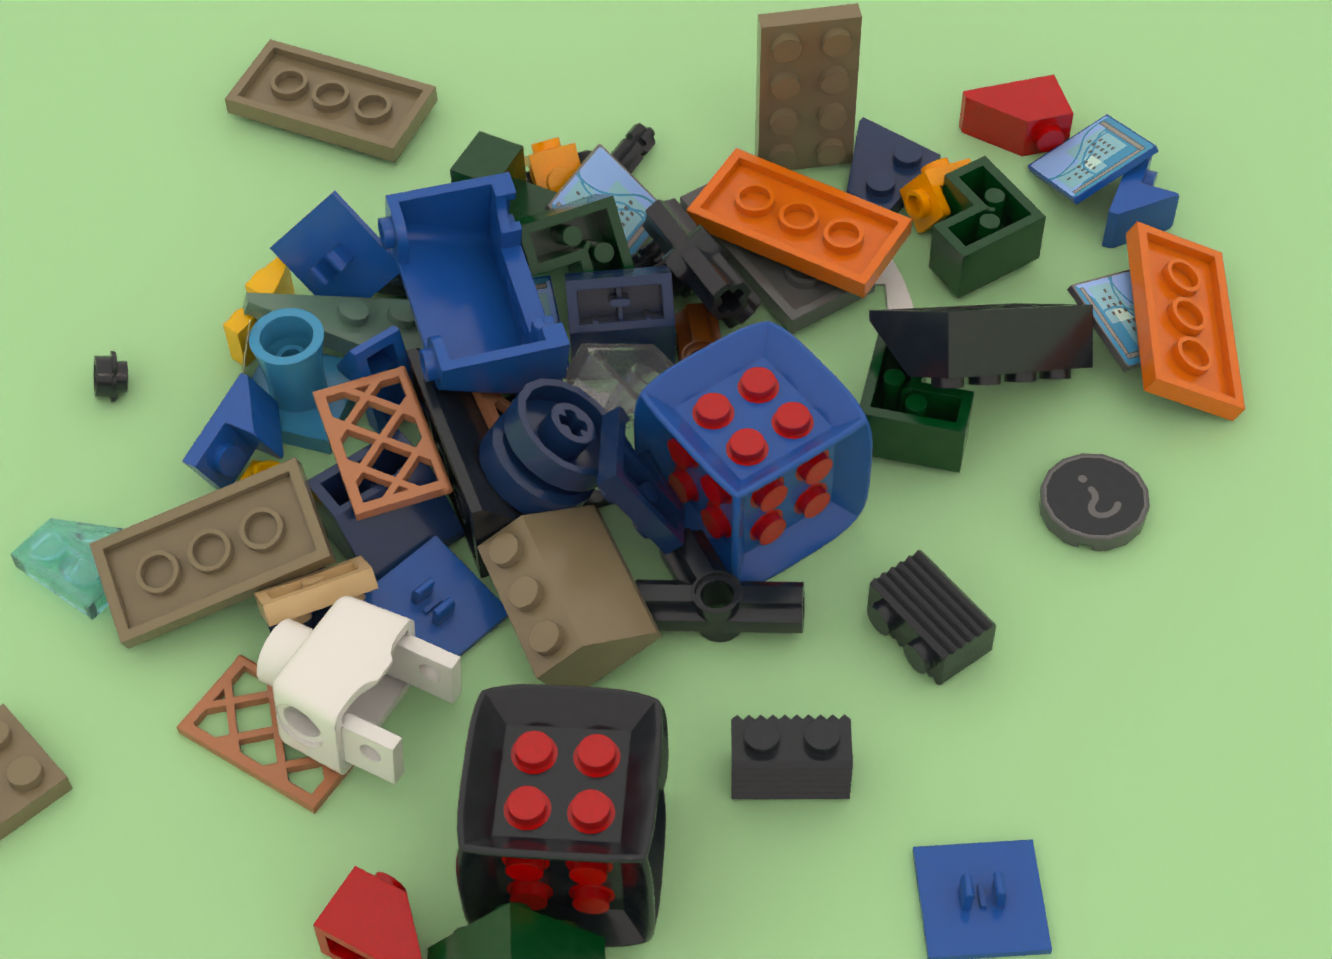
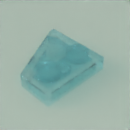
(63, 562)

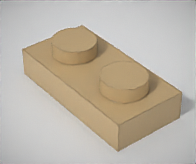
(315, 591)

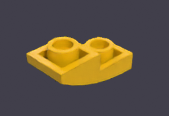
(272, 279)

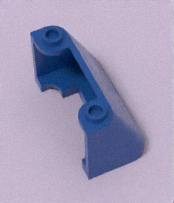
(472, 287)

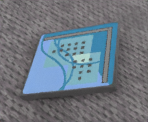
(605, 175)
(1112, 315)

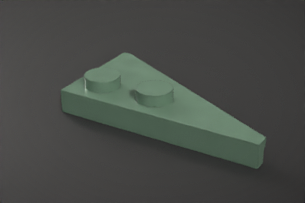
(344, 319)

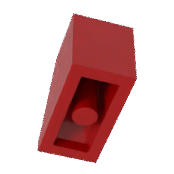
(1018, 115)
(368, 920)

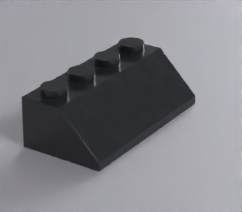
(988, 341)
(457, 431)

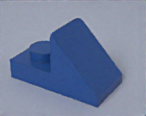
(1139, 201)
(375, 356)
(239, 426)

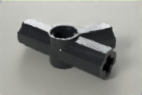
(700, 263)
(704, 581)

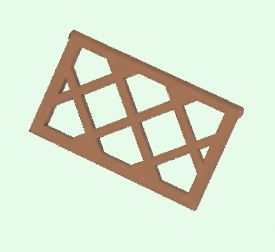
(399, 491)
(229, 748)

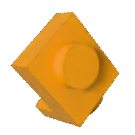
(552, 163)
(925, 196)

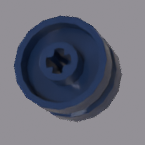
(544, 448)

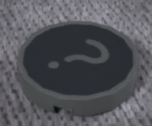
(1094, 501)

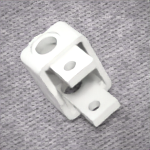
(345, 681)

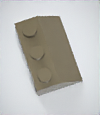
(568, 595)

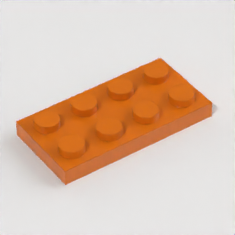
(800, 222)
(1184, 322)

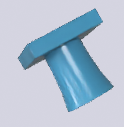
(291, 368)

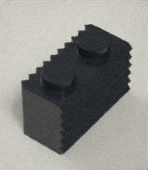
(929, 618)
(791, 757)

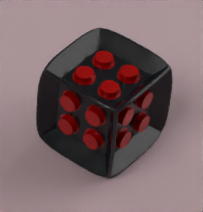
(565, 807)

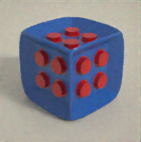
(758, 448)

